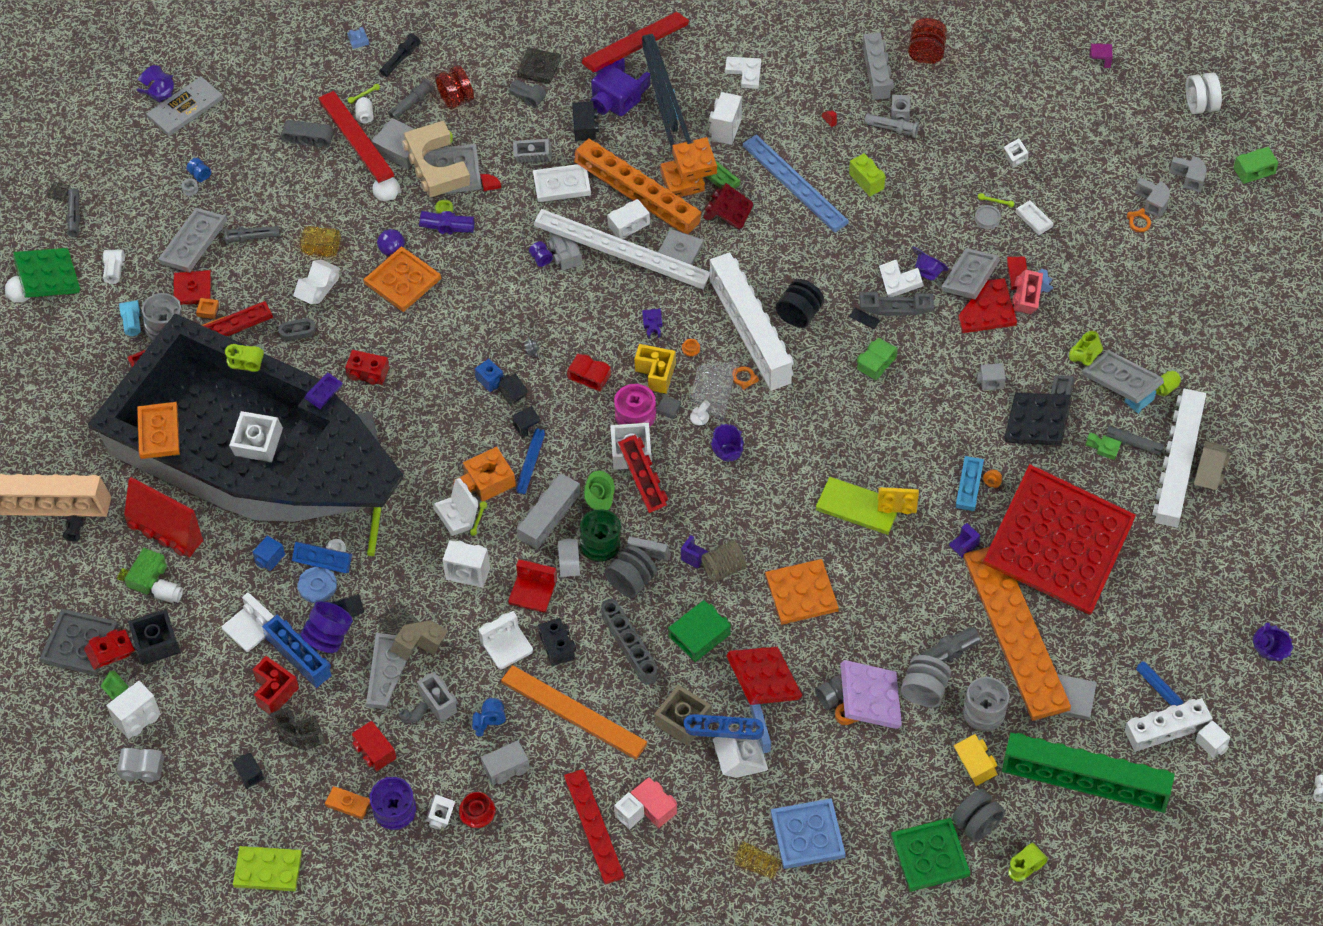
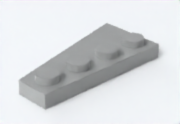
(384, 673)

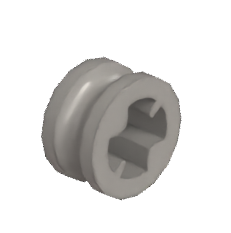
(186, 184)

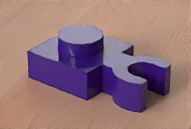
(652, 320)

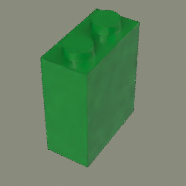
(699, 630)

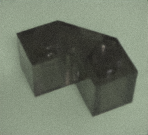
(303, 734)

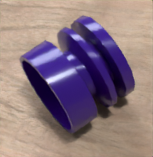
(326, 627)
(393, 792)

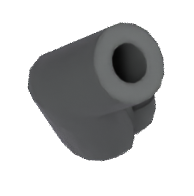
(413, 716)

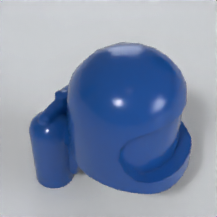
(491, 714)

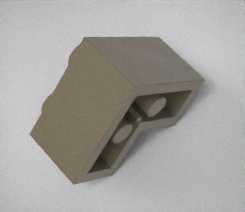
(1211, 464)

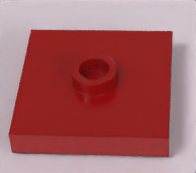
(192, 286)

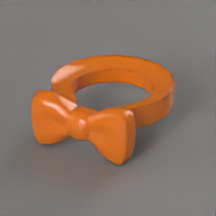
(1141, 213)
(754, 378)

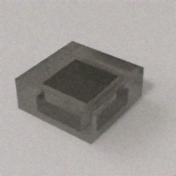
(58, 191)

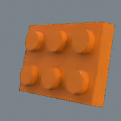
(158, 430)

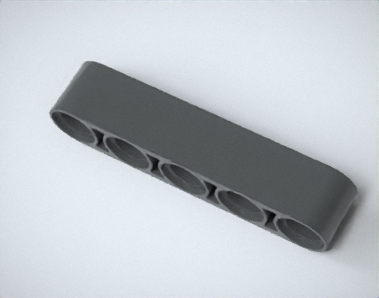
(628, 633)

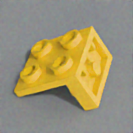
(898, 500)

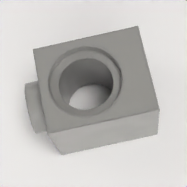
(900, 107)
(991, 376)

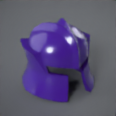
(161, 87)

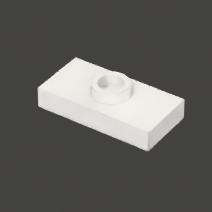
(1034, 217)

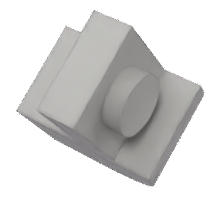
(1193, 171)
(1156, 196)
(569, 557)

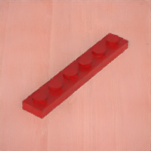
(594, 827)

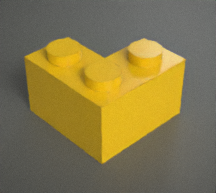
(658, 364)

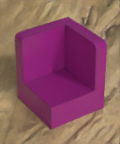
(1102, 51)

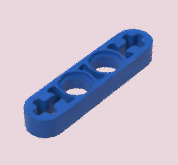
(723, 731)

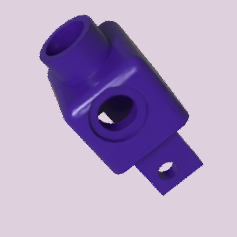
(617, 90)

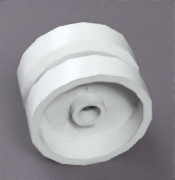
(1203, 93)

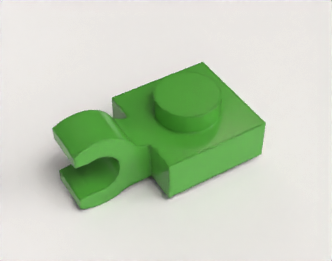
(1106, 447)

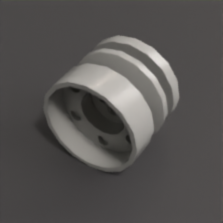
(158, 311)
(926, 681)
(986, 703)

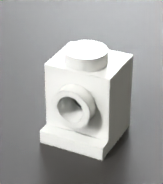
(1016, 153)
(441, 805)

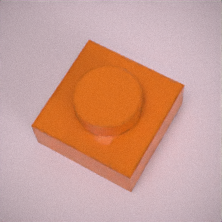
(207, 308)

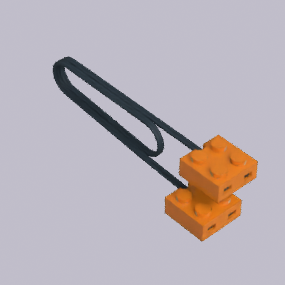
(691, 159)

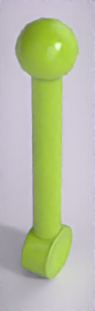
(352, 99)
(981, 196)
(483, 505)

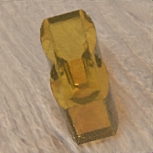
(320, 241)

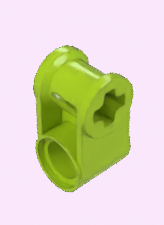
(1086, 348)
(246, 358)
(1026, 862)

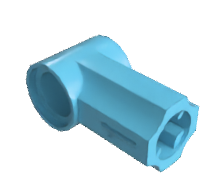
(130, 314)

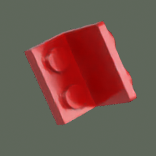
(533, 586)

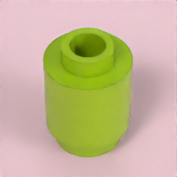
(1171, 382)

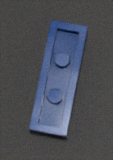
(322, 557)

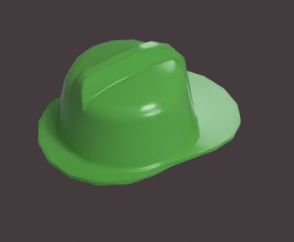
(599, 490)

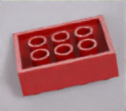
(162, 518)

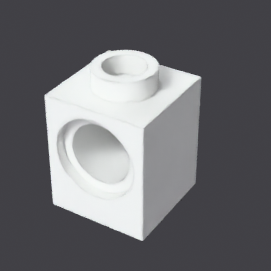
(629, 810)

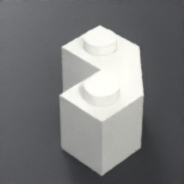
(319, 282)

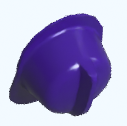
(928, 266)

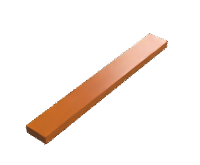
(574, 712)

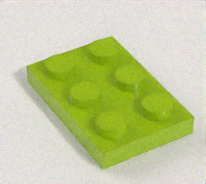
(267, 868)

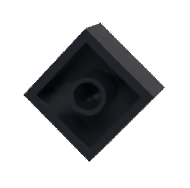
(154, 637)

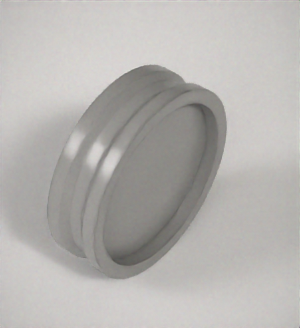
(987, 217)

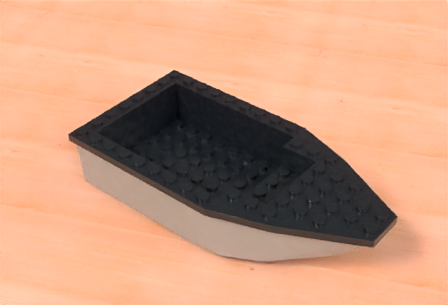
(323, 457)

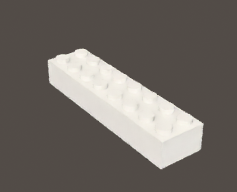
(751, 321)

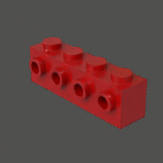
(640, 470)

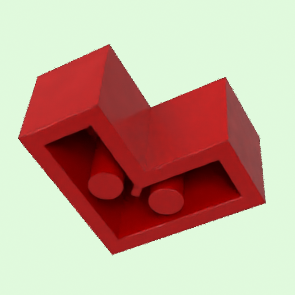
(276, 683)

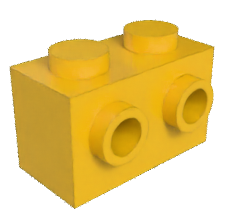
(976, 759)

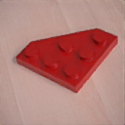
(989, 310)

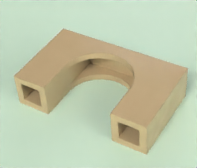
(434, 179)

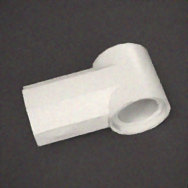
(113, 262)

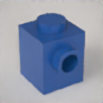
(488, 375)
(268, 553)

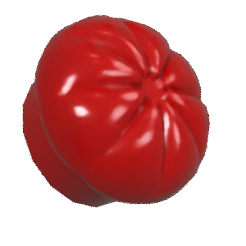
(477, 810)

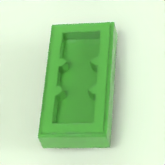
(114, 685)

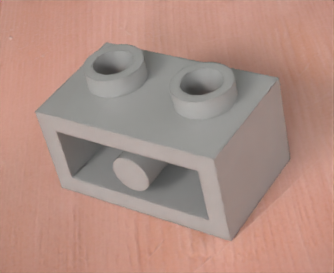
(437, 696)

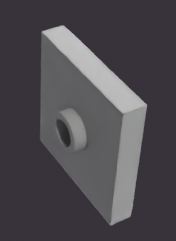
(681, 246)
(651, 548)

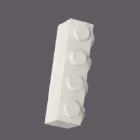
(1167, 724)

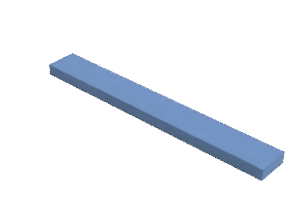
(795, 183)

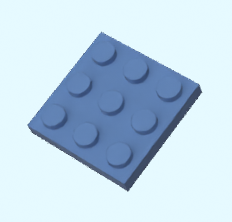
(807, 833)

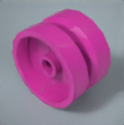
(635, 405)

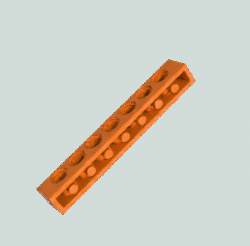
(637, 186)

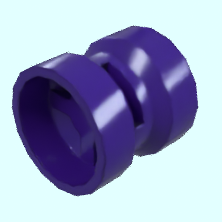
(540, 253)

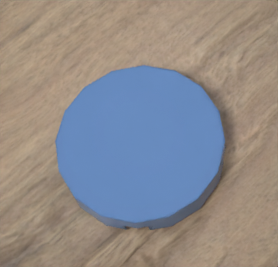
(317, 584)

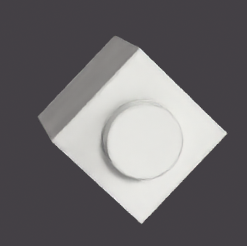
(1213, 739)

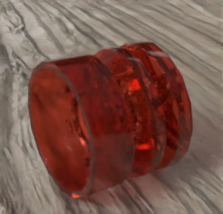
(927, 40)

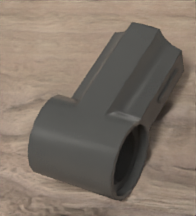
(531, 95)

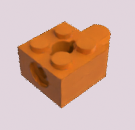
(488, 483)

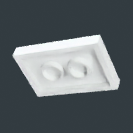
(561, 183)

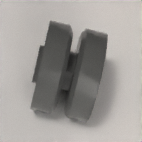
(978, 815)

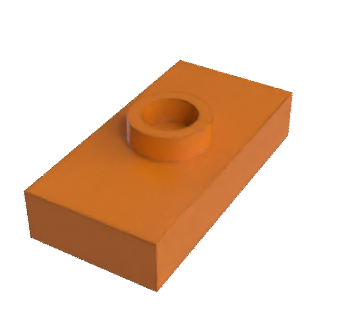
(347, 802)

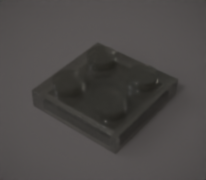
(539, 65)

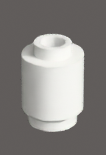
(364, 110)
(167, 591)

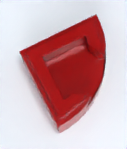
(830, 117)
(489, 182)

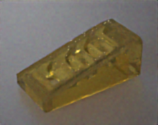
(754, 867)

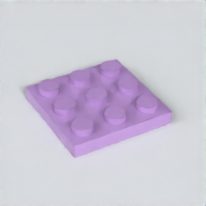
(870, 694)

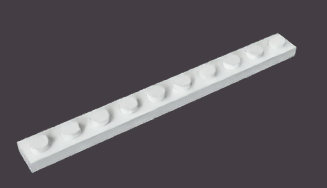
(622, 249)

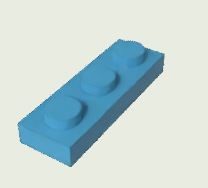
(969, 483)

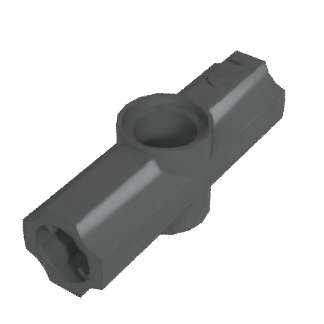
(953, 646)

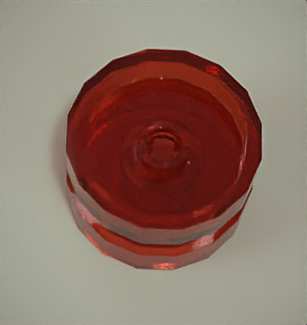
(454, 87)

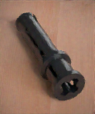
(404, 50)
(74, 525)

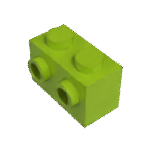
(867, 174)

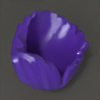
(727, 442)
(1272, 643)

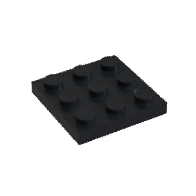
(1038, 418)

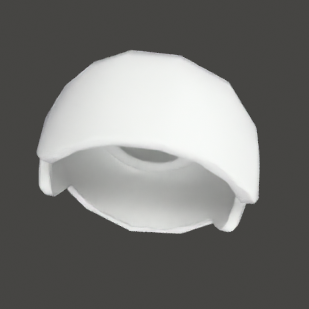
(386, 190)
(14, 290)

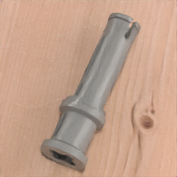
(899, 126)

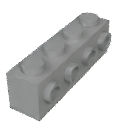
(876, 65)
(548, 511)

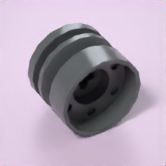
(630, 571)

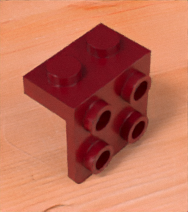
(728, 205)

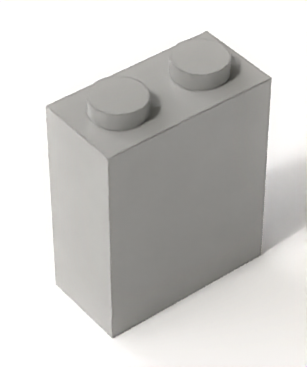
(389, 142)

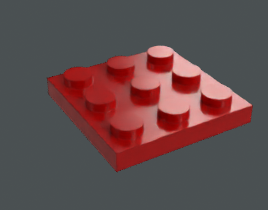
(764, 675)

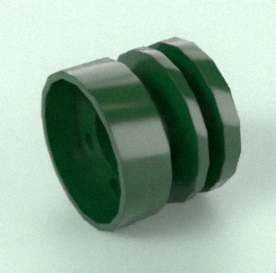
(600, 535)

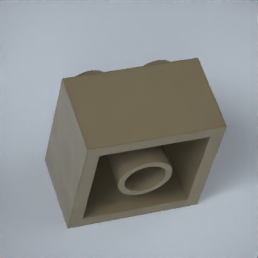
(676, 708)

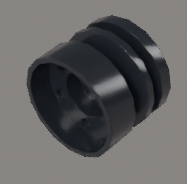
(799, 303)

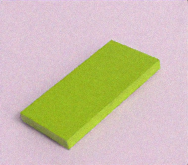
(854, 505)

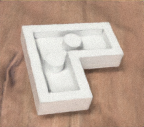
(747, 67)
(899, 283)

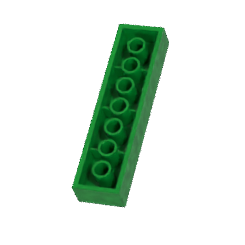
(1088, 772)

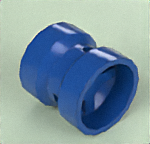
(198, 169)

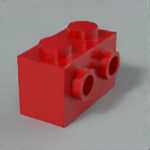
(367, 367)
(109, 649)
(373, 746)

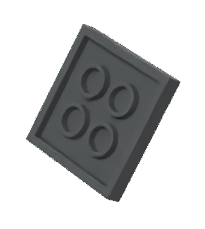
(71, 636)

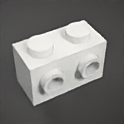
(628, 219)

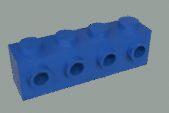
(297, 651)

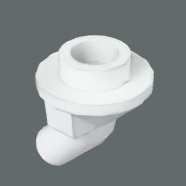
(699, 415)

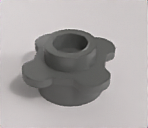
(531, 347)

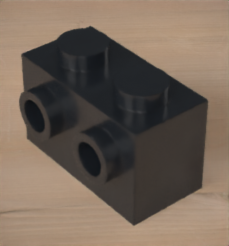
(584, 121)
(556, 641)

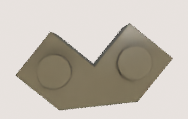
(424, 634)

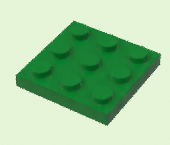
(46, 272)
(930, 854)

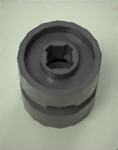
(830, 694)

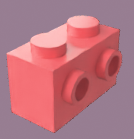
(1028, 291)

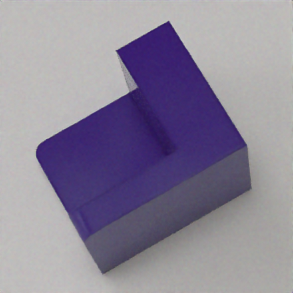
(966, 542)
(692, 553)

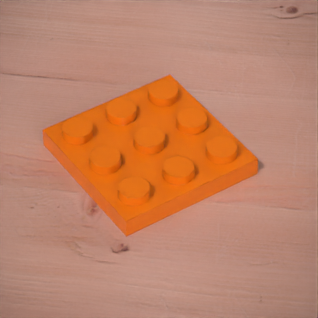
(402, 279)
(801, 591)

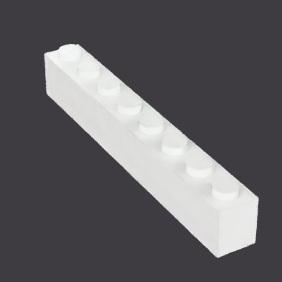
(1180, 458)

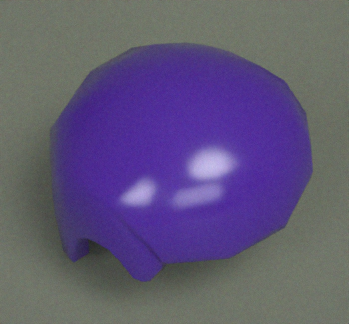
(390, 241)

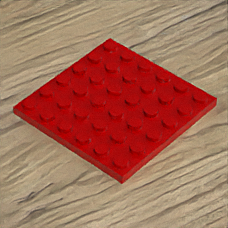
(1059, 539)

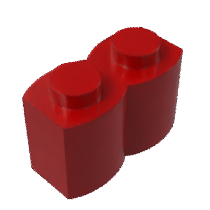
(589, 372)

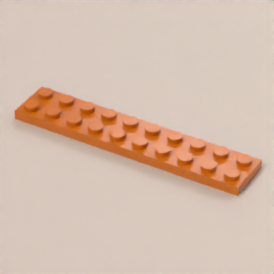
(1018, 638)

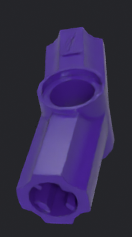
(447, 222)

